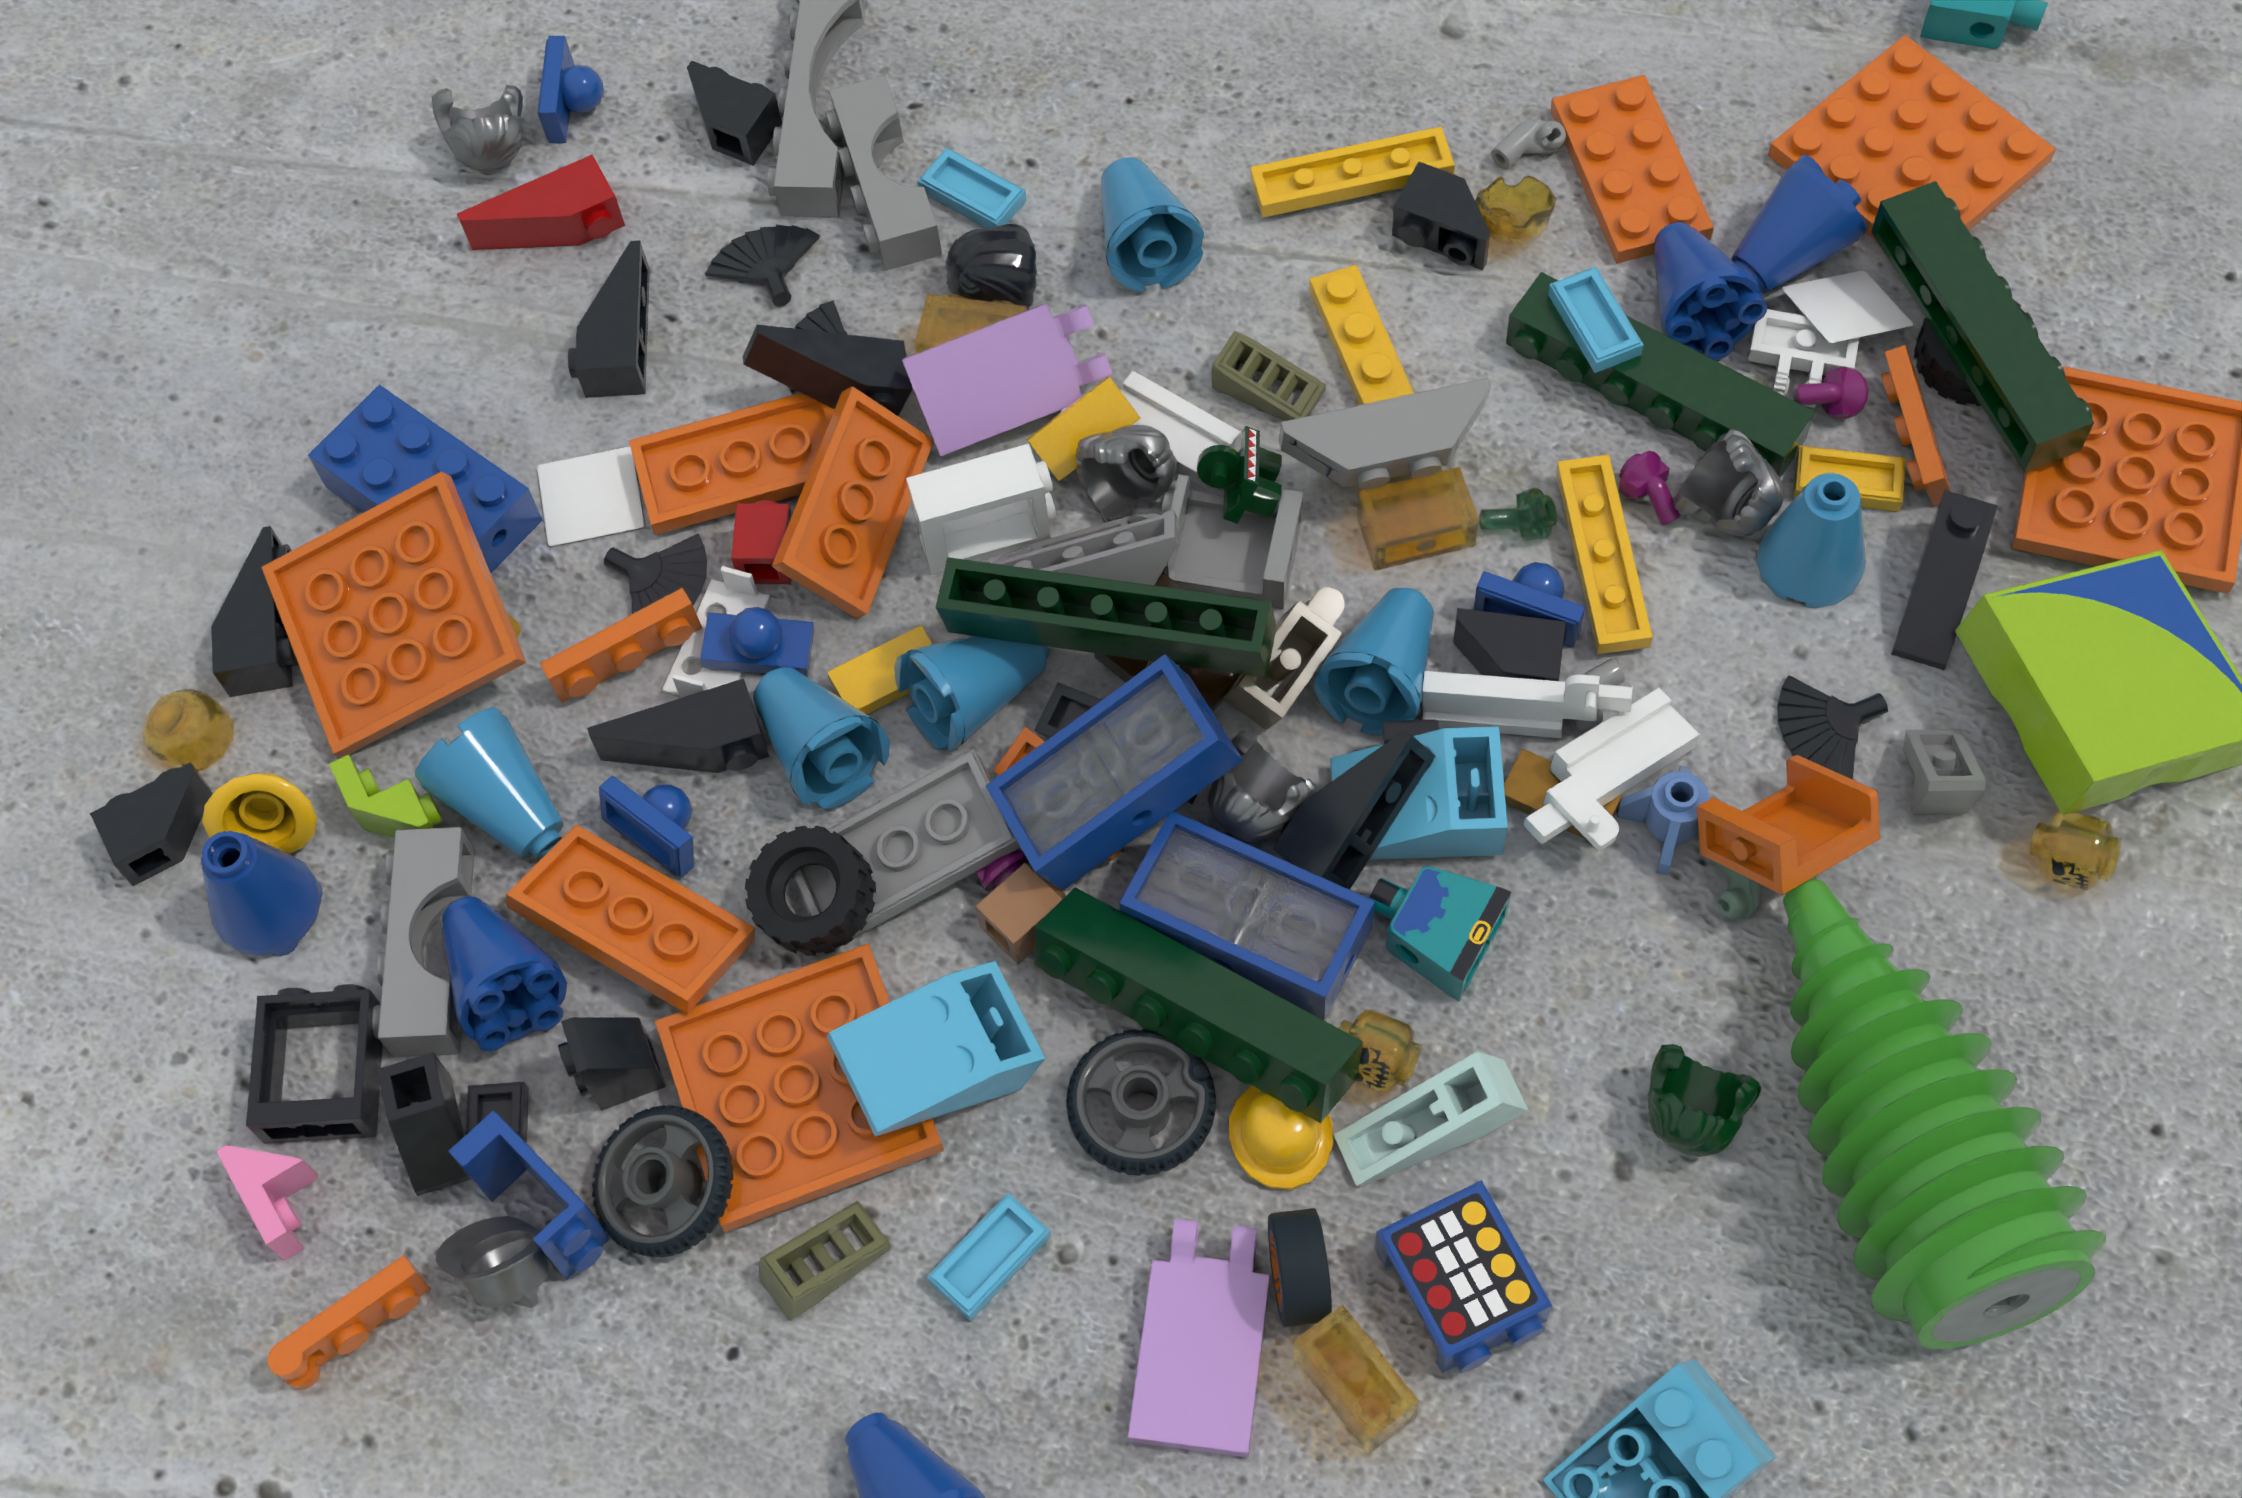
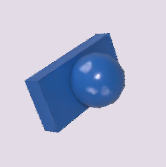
(565, 89)
(1533, 593)
(756, 642)
(651, 822)

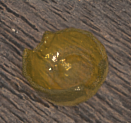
(1516, 212)
(188, 729)

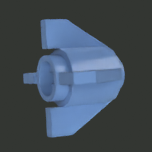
(1668, 810)

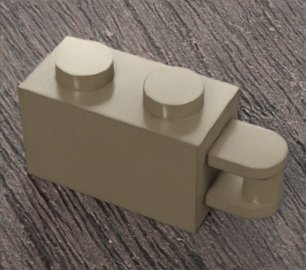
(1299, 647)

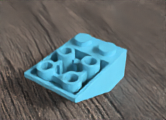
(1456, 804)
(937, 1049)
(1667, 1444)

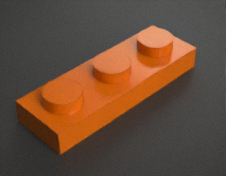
(1915, 425)
(622, 645)

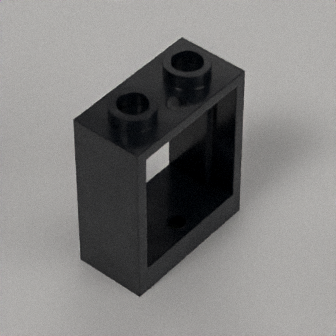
(318, 1118)

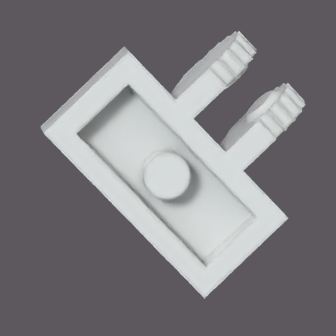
(1796, 344)

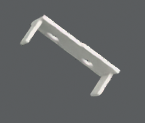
(735, 596)

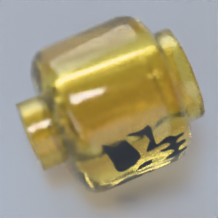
(2076, 849)
(1387, 1050)

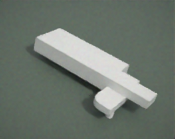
(1184, 424)
(1517, 704)
(1607, 764)

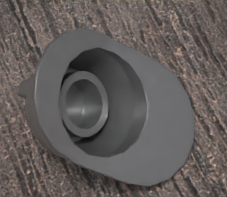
(496, 1261)

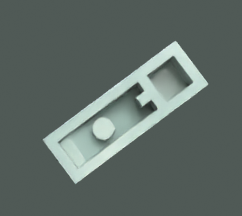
(1432, 1118)

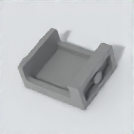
(1233, 558)

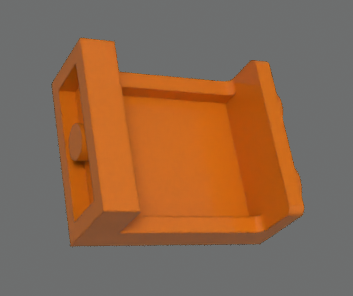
(1794, 831)

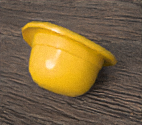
(264, 809)
(1277, 1143)

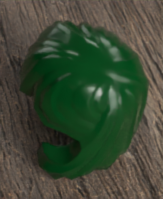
(1694, 1105)

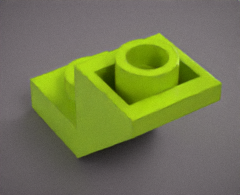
(385, 810)

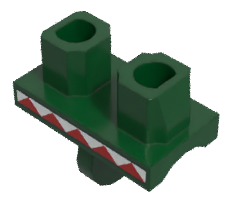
(1244, 475)

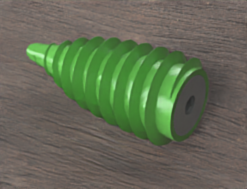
(1920, 1145)

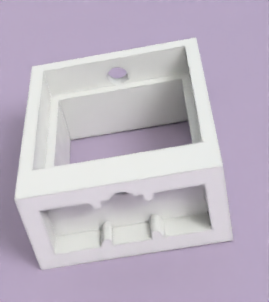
(982, 506)

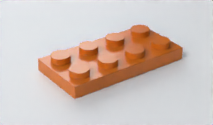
(1629, 165)
(729, 460)
(853, 503)
(631, 918)

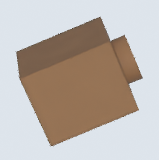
(1015, 909)

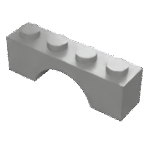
(898, 214)
(425, 876)

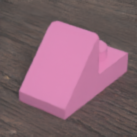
(264, 1184)

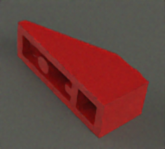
(550, 211)

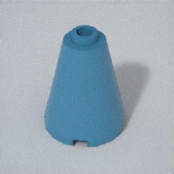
(1146, 228)
(1816, 544)
(1380, 663)
(964, 684)
(819, 738)
(493, 784)

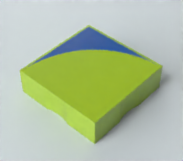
(2109, 679)

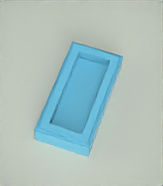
(972, 190)
(1595, 319)
(989, 1256)

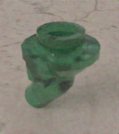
(1533, 515)

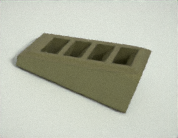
(1274, 367)
(813, 1289)

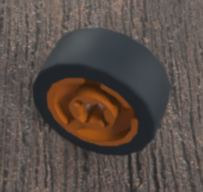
(1299, 1267)

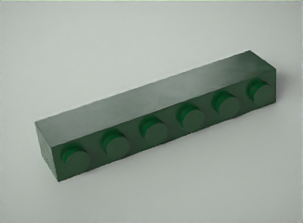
(1982, 327)
(1666, 383)
(1107, 616)
(1198, 1004)

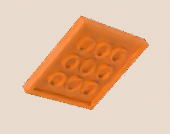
(1912, 125)
(2147, 480)
(393, 614)
(777, 1090)

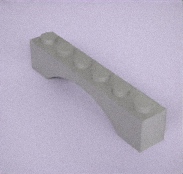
(808, 162)

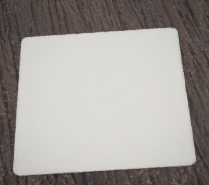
(1847, 306)
(590, 496)

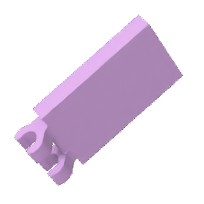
(1002, 376)
(1200, 1347)

